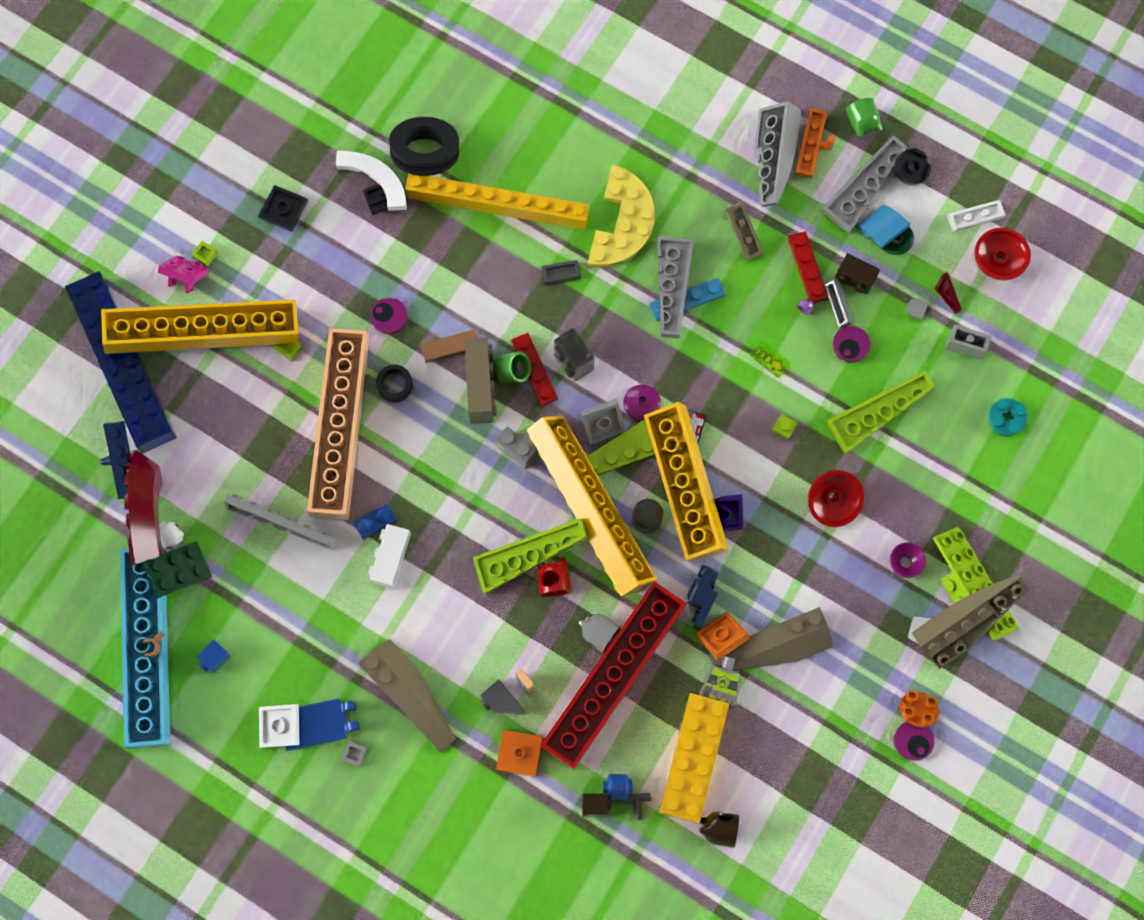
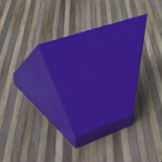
(730, 511)

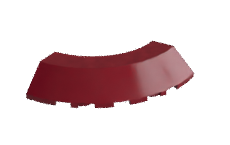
(142, 500)

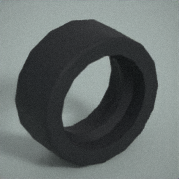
(394, 369)

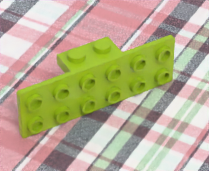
(968, 576)

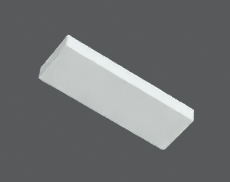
(976, 216)

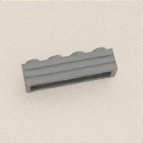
(839, 303)

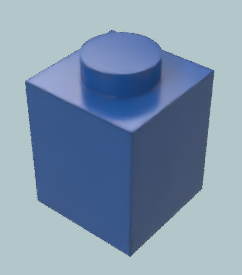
(213, 657)

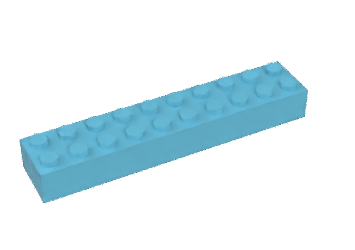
(144, 678)

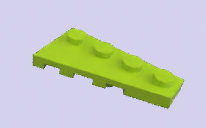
(623, 450)

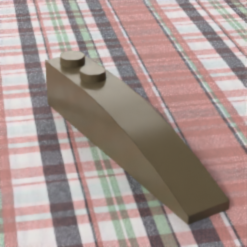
(783, 642)
(407, 689)

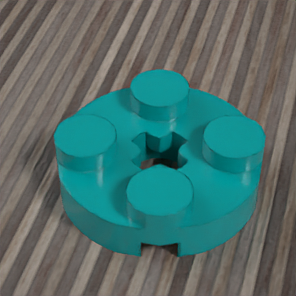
(1016, 411)

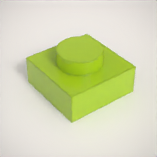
(204, 253)
(784, 426)

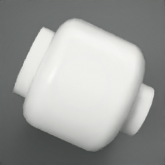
(170, 535)

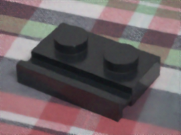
(376, 199)

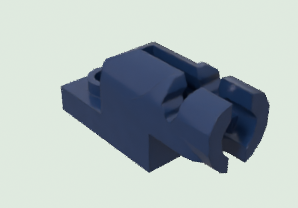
(701, 595)

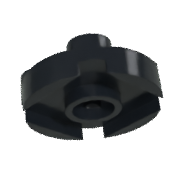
(903, 170)

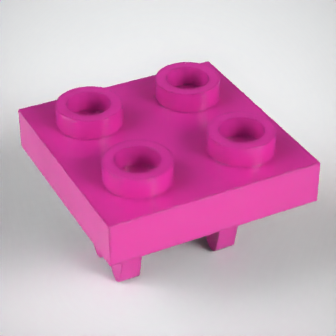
(181, 269)

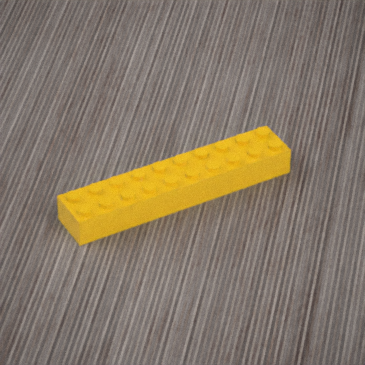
(199, 326)
(592, 503)

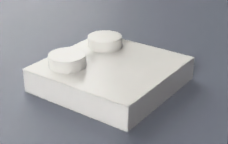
(279, 726)

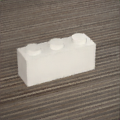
(389, 556)

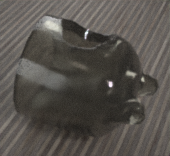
(647, 515)

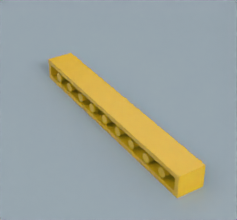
(497, 201)

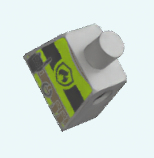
(722, 682)

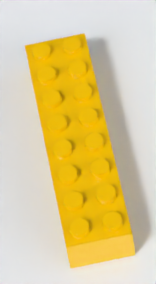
(686, 482)

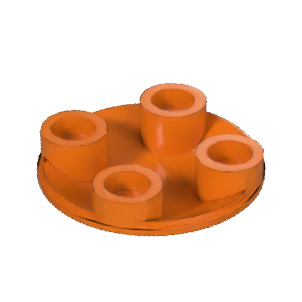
(919, 709)

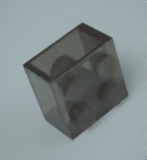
(573, 355)

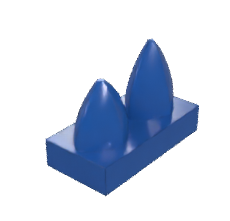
(374, 521)

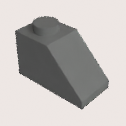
(500, 700)

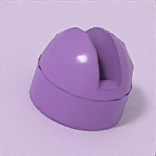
(805, 306)

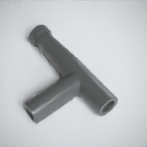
(636, 799)

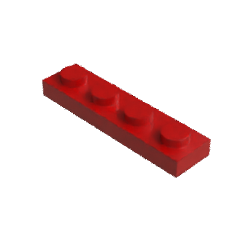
(808, 267)
(538, 377)

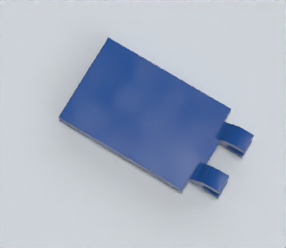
(324, 723)

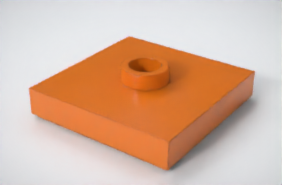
(722, 636)
(519, 753)

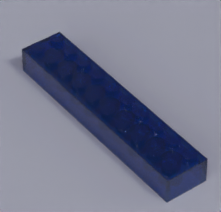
(123, 371)

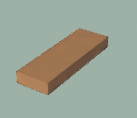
(446, 346)

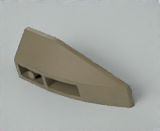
(967, 620)

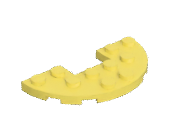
(633, 222)

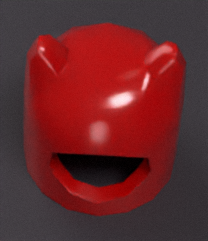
(554, 578)

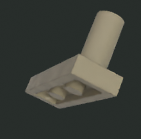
(743, 230)

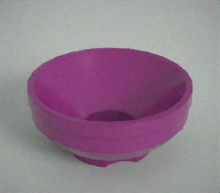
(912, 552)

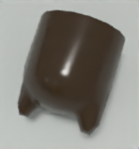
(720, 828)

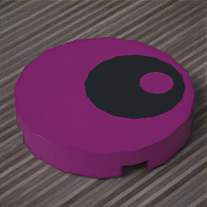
(389, 315)
(851, 344)
(913, 741)

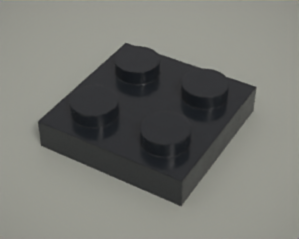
(283, 208)

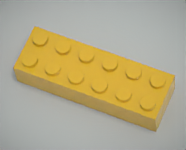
(694, 758)

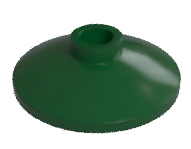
(904, 243)

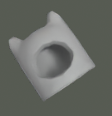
(599, 631)

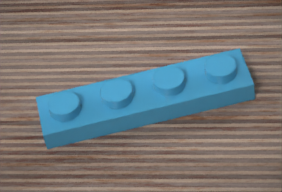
(695, 296)

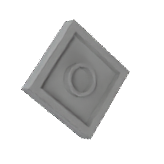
(602, 421)

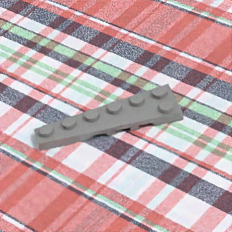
(859, 191)
(674, 271)
(236, 504)

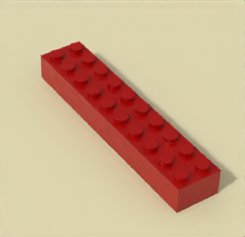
(613, 676)

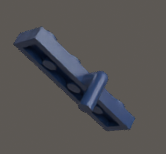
(118, 454)

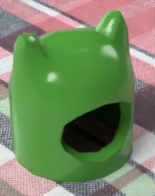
(864, 116)
(506, 366)

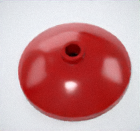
(1009, 247)
(845, 504)

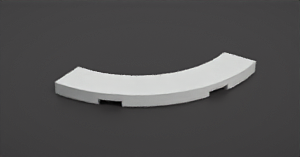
(377, 171)

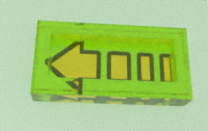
(770, 359)

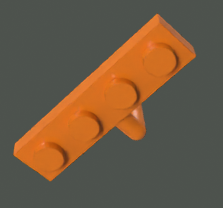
(812, 143)

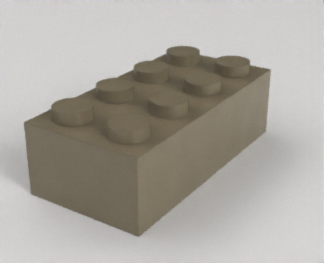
(479, 384)

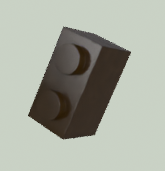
(857, 274)
(595, 805)

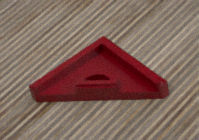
(947, 292)

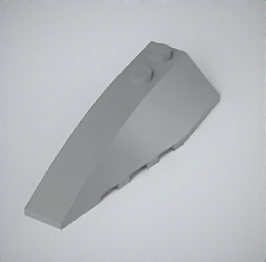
(776, 147)

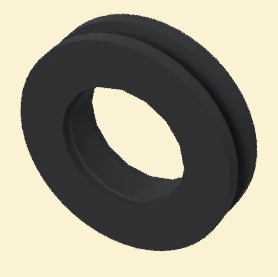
(424, 163)

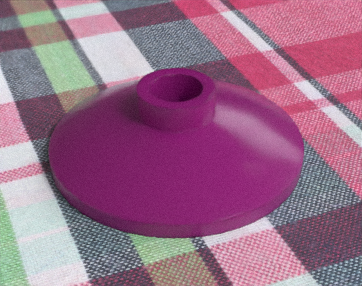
(636, 409)

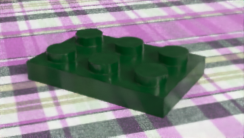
(177, 569)

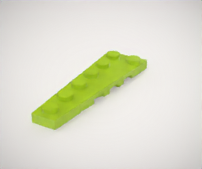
(869, 416)
(517, 558)

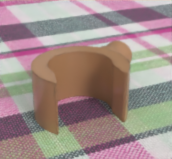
(156, 640)

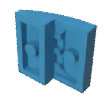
(883, 225)

